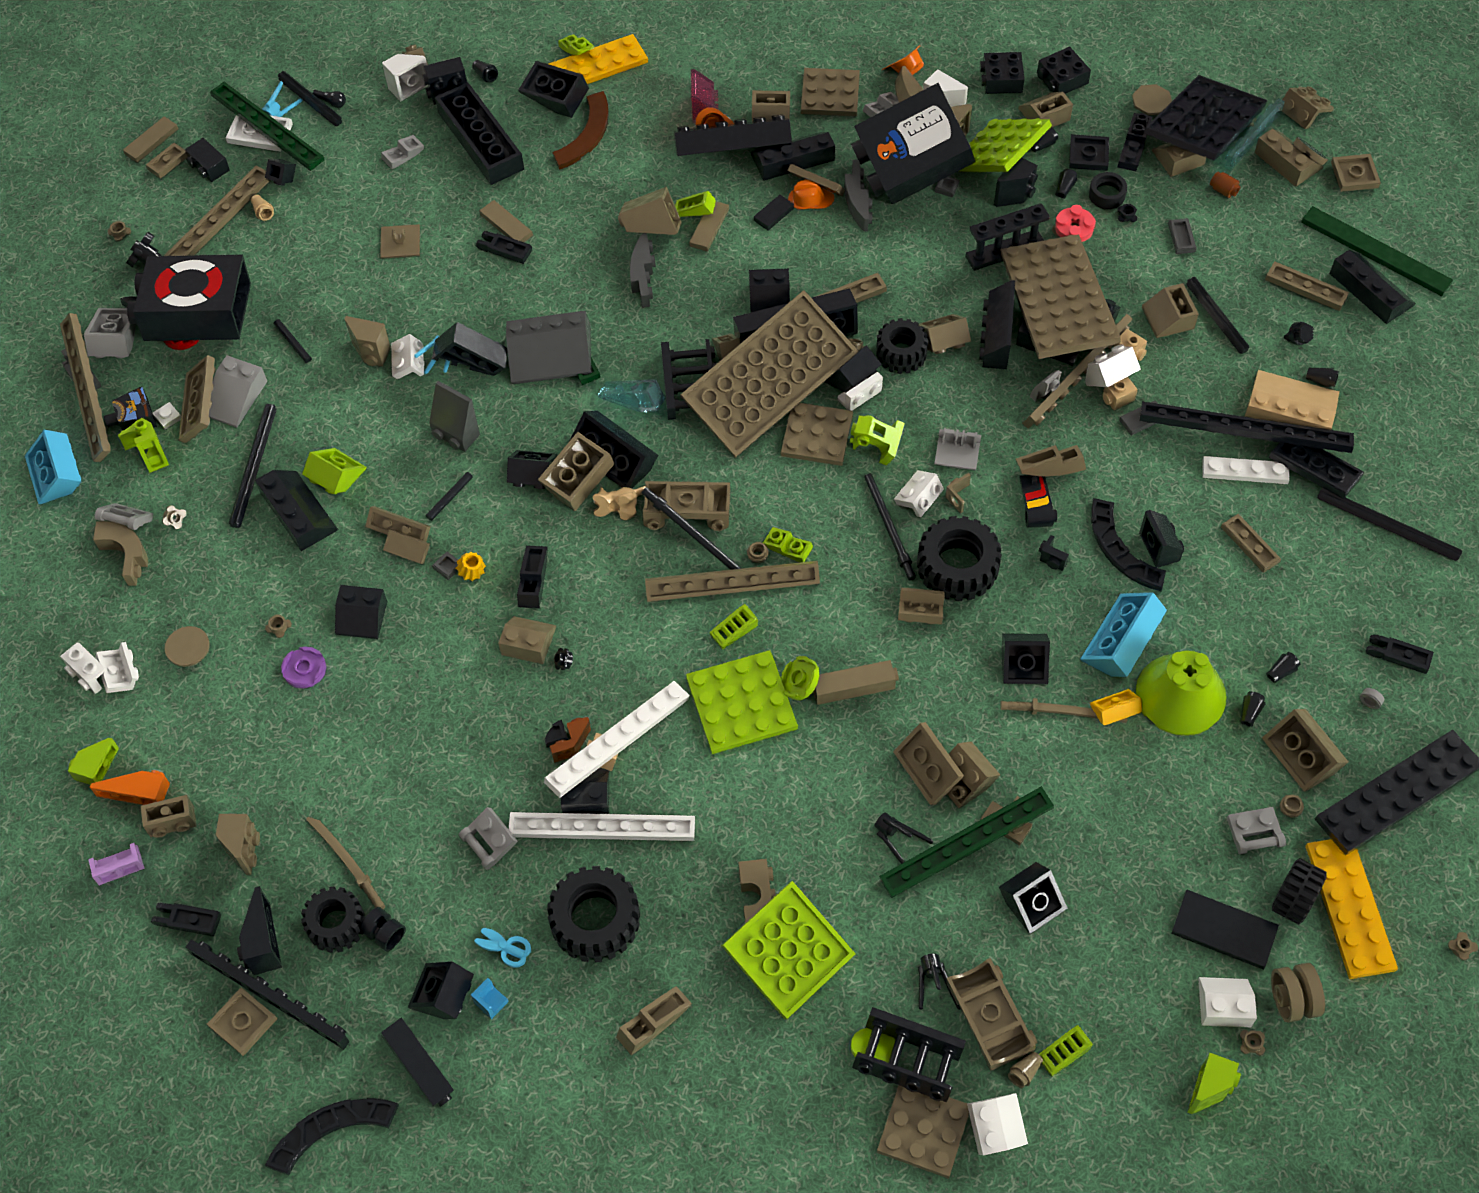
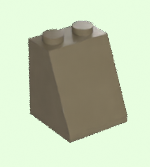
(651, 214)

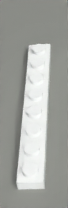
(616, 739)
(602, 826)

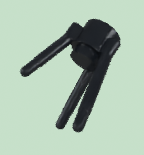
(889, 825)
(931, 968)

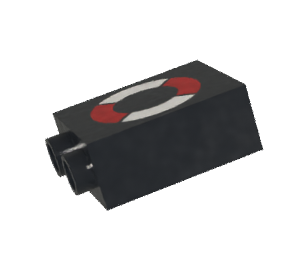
(190, 298)

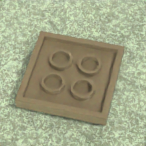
(830, 92)
(817, 434)
(924, 1131)

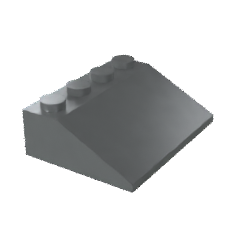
(549, 347)

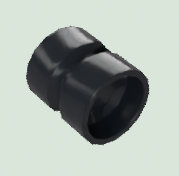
(382, 928)

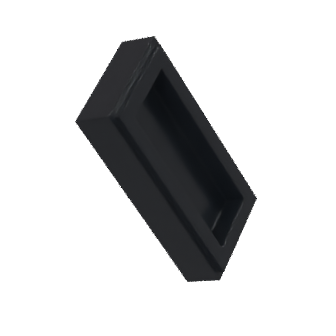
(773, 212)

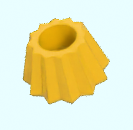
(470, 566)

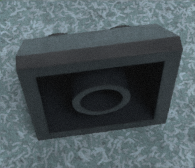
(1016, 184)
(768, 288)
(855, 370)
(527, 467)
(1160, 539)
(359, 611)
(1025, 658)
(1033, 896)
(441, 990)

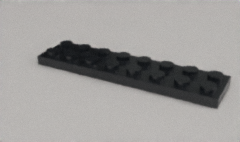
(1398, 792)

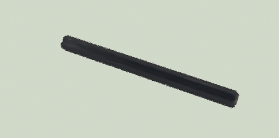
(252, 466)
(1391, 525)

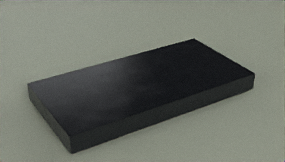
(1318, 467)
(1225, 929)

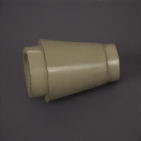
(1025, 1070)

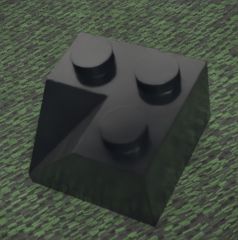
(588, 796)

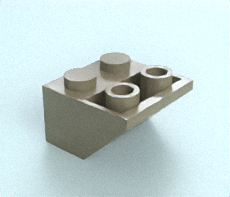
(770, 103)
(1052, 106)
(1171, 311)
(977, 773)
(238, 839)

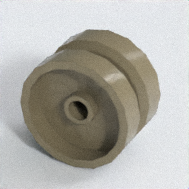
(1298, 992)

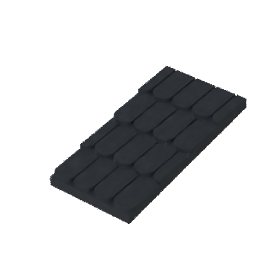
(1206, 117)

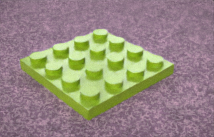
(1004, 143)
(741, 702)
(788, 950)

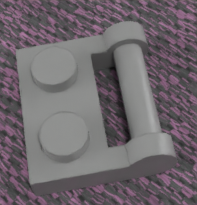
(123, 515)
(1255, 823)
(495, 835)

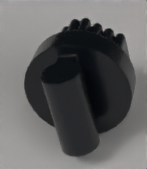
(1300, 333)

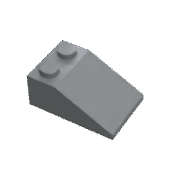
(109, 334)
(235, 390)

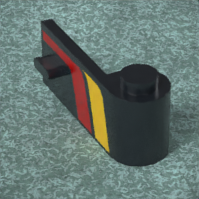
(1037, 501)

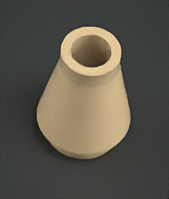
(262, 208)

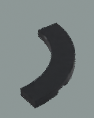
(1117, 552)
(324, 1121)

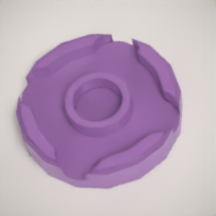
(310, 667)

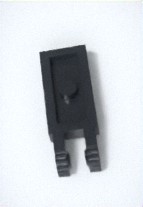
(504, 247)
(1400, 653)
(188, 919)

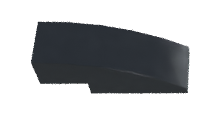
(532, 577)

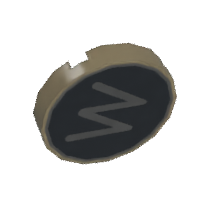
(1309, 150)

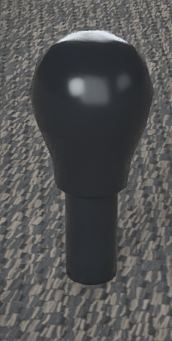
(335, 98)

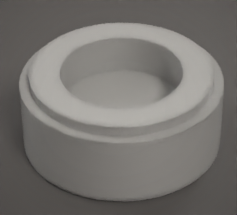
(1372, 698)

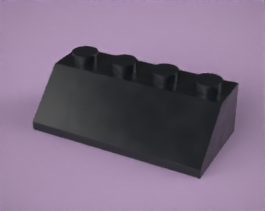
(802, 152)
(1370, 286)
(997, 326)
(630, 456)
(295, 507)

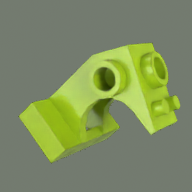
(864, 436)
(144, 437)

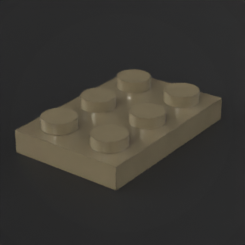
(928, 763)

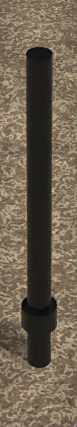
(661, 505)
(903, 558)

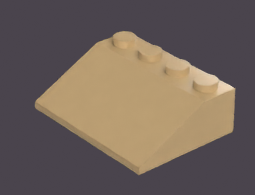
(1291, 401)

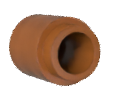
(1225, 184)

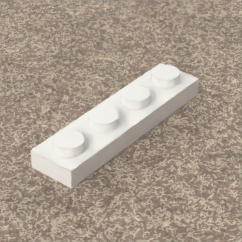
(1244, 470)

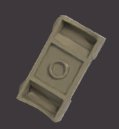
(690, 501)
(991, 1014)

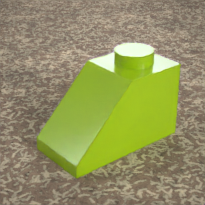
(93, 761)

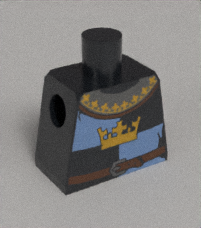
(129, 409)

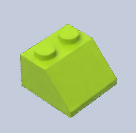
(332, 470)
(1214, 1082)

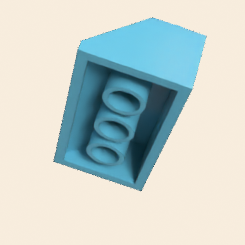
(1124, 633)

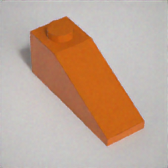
(135, 788)

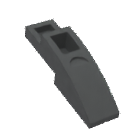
(857, 196)
(641, 269)

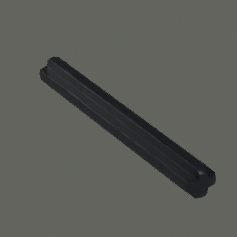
(310, 98)
(1217, 315)

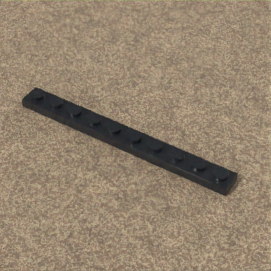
(1247, 427)

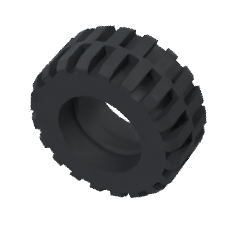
(965, 535)
(588, 885)

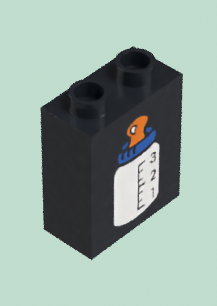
(912, 145)

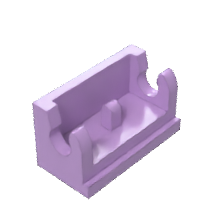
(116, 865)

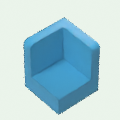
(489, 998)

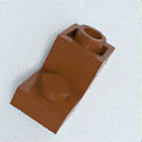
(578, 732)

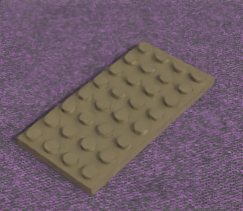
(1060, 296)
(769, 374)

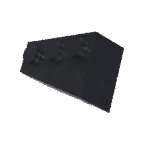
(470, 348)

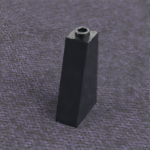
(417, 1063)

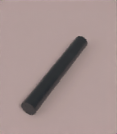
(292, 341)
(449, 496)

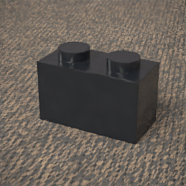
(207, 160)

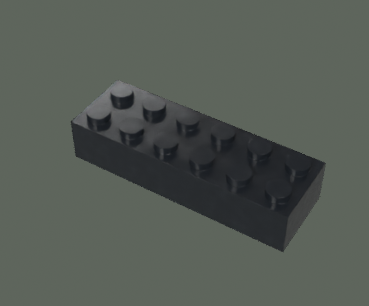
(479, 133)
(732, 136)
(838, 306)

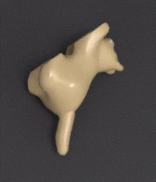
(620, 501)

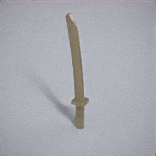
(1049, 708)
(362, 880)

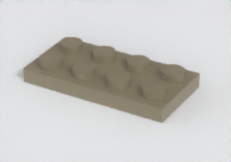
(197, 399)

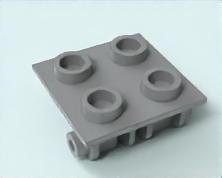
(957, 449)

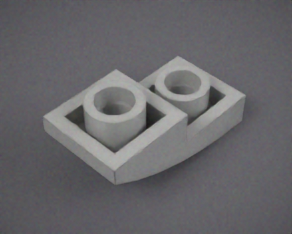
(1049, 384)

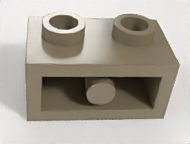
(168, 816)

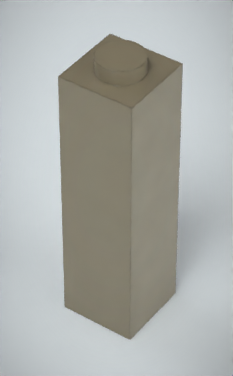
(855, 682)

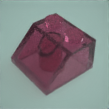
(702, 93)

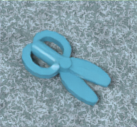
(498, 943)

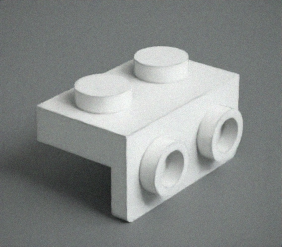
(403, 357)
(862, 392)
(920, 492)
(84, 666)
(119, 672)

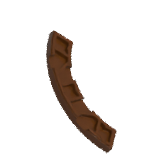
(590, 135)

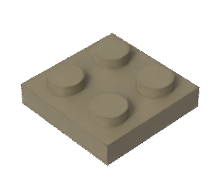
(1355, 172)
(242, 1021)

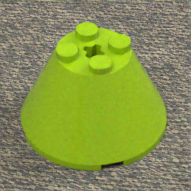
(1181, 693)

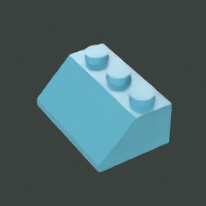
(52, 466)

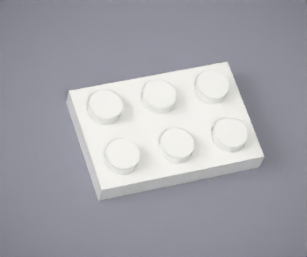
(245, 135)

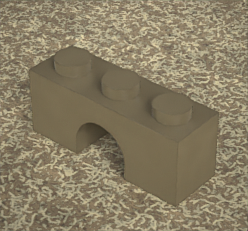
(755, 878)

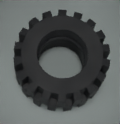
(902, 358)
(1299, 891)
(324, 904)

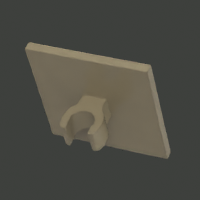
(400, 241)

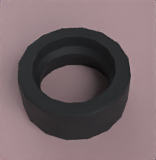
(1109, 179)

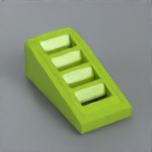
(701, 203)
(743, 611)
(1075, 1032)

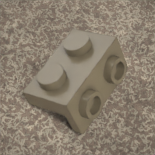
(921, 606)

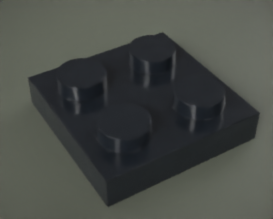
(1089, 152)

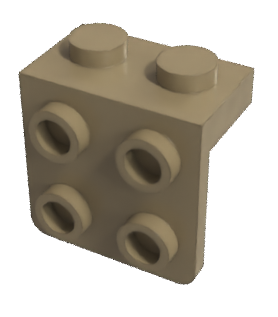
(1304, 105)

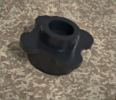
(1127, 213)
(563, 659)

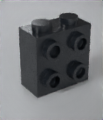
(1063, 71)
(1002, 73)
(443, 77)

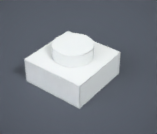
(167, 415)

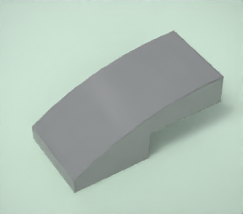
(883, 102)
(405, 150)

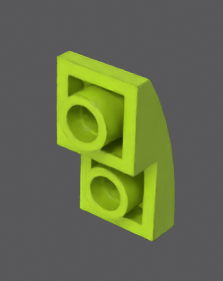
(575, 45)
(787, 545)

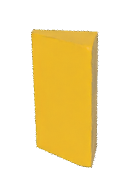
(1117, 706)

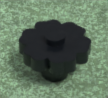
(142, 250)

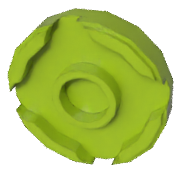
(800, 678)

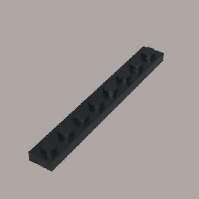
(276, 998)

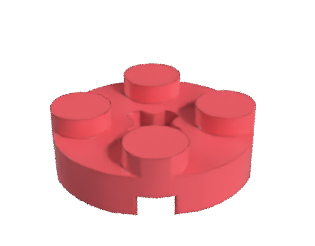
(1075, 215)

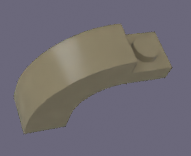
(119, 537)

